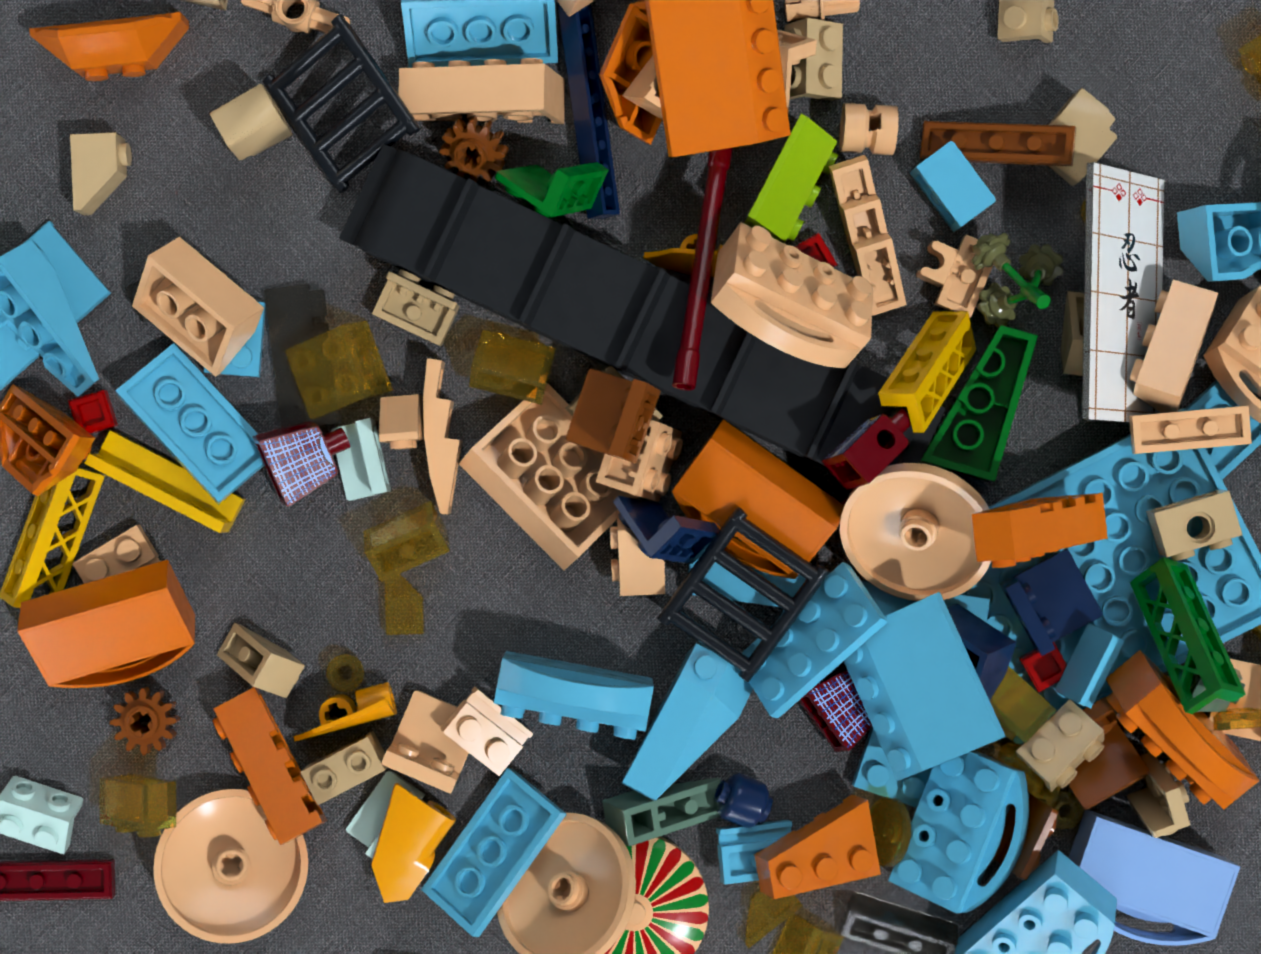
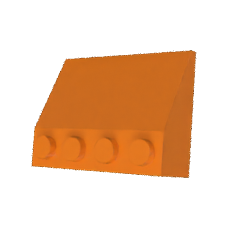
(717, 73)

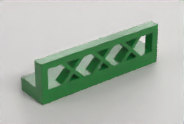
(1198, 632)

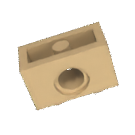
(1171, 522)
(344, 768)

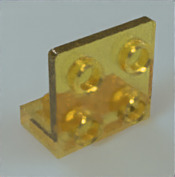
(338, 369)

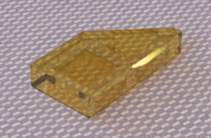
(403, 607)
(1238, 718)
(767, 914)

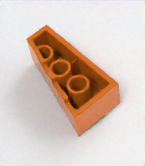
(1037, 527)
(268, 766)

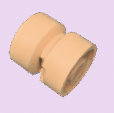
(855, 126)

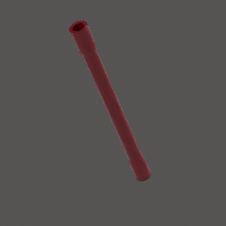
(688, 355)

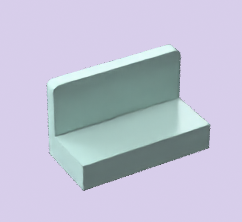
(363, 464)
(370, 817)

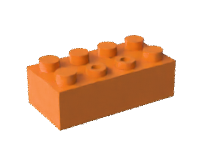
(777, 499)
(109, 628)
(1196, 751)

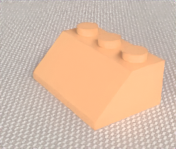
(196, 305)
(1173, 345)

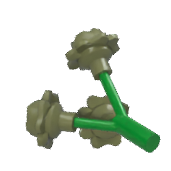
(1037, 266)

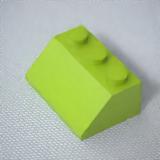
(793, 180)

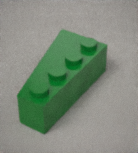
(982, 415)

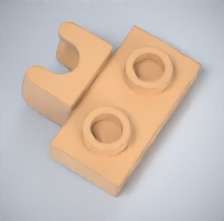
(955, 275)

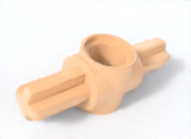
(312, 17)

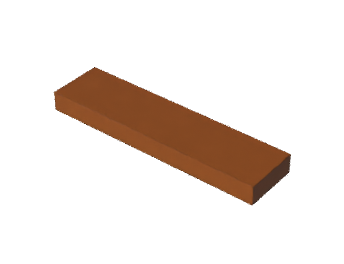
(1002, 142)

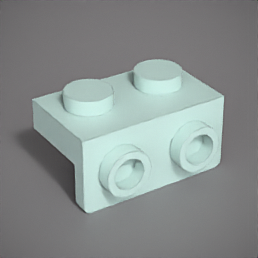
(38, 814)

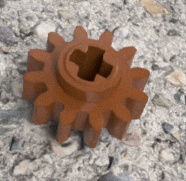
(461, 144)
(135, 710)

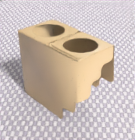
(251, 123)
(1092, 133)

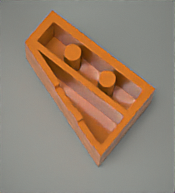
(822, 854)

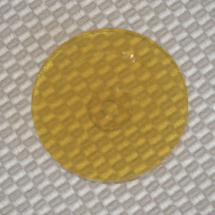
(891, 830)

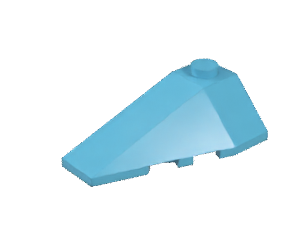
(1222, 239)
(41, 316)
(693, 715)

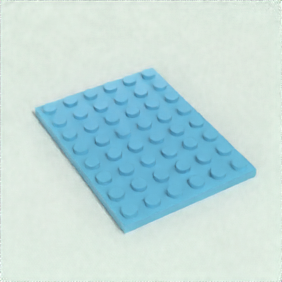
(1131, 486)

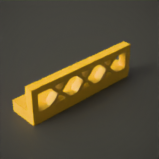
(930, 367)
(163, 481)
(38, 535)

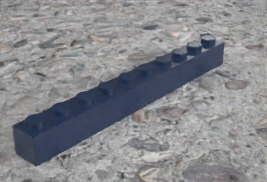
(589, 105)

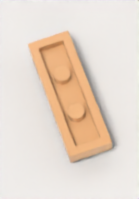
(1190, 429)

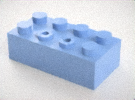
(1156, 879)

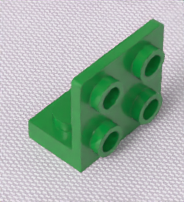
(558, 193)

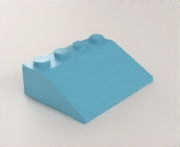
(922, 689)

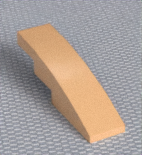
(867, 232)
(441, 451)

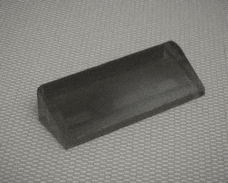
(897, 927)

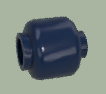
(743, 800)

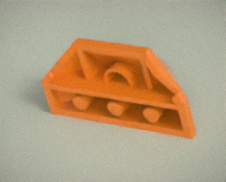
(114, 45)
(623, 63)
(39, 441)

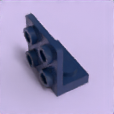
(664, 536)
(1051, 600)

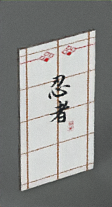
(1119, 286)

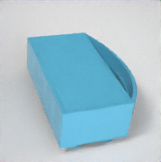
(573, 692)
(961, 830)
(1048, 913)

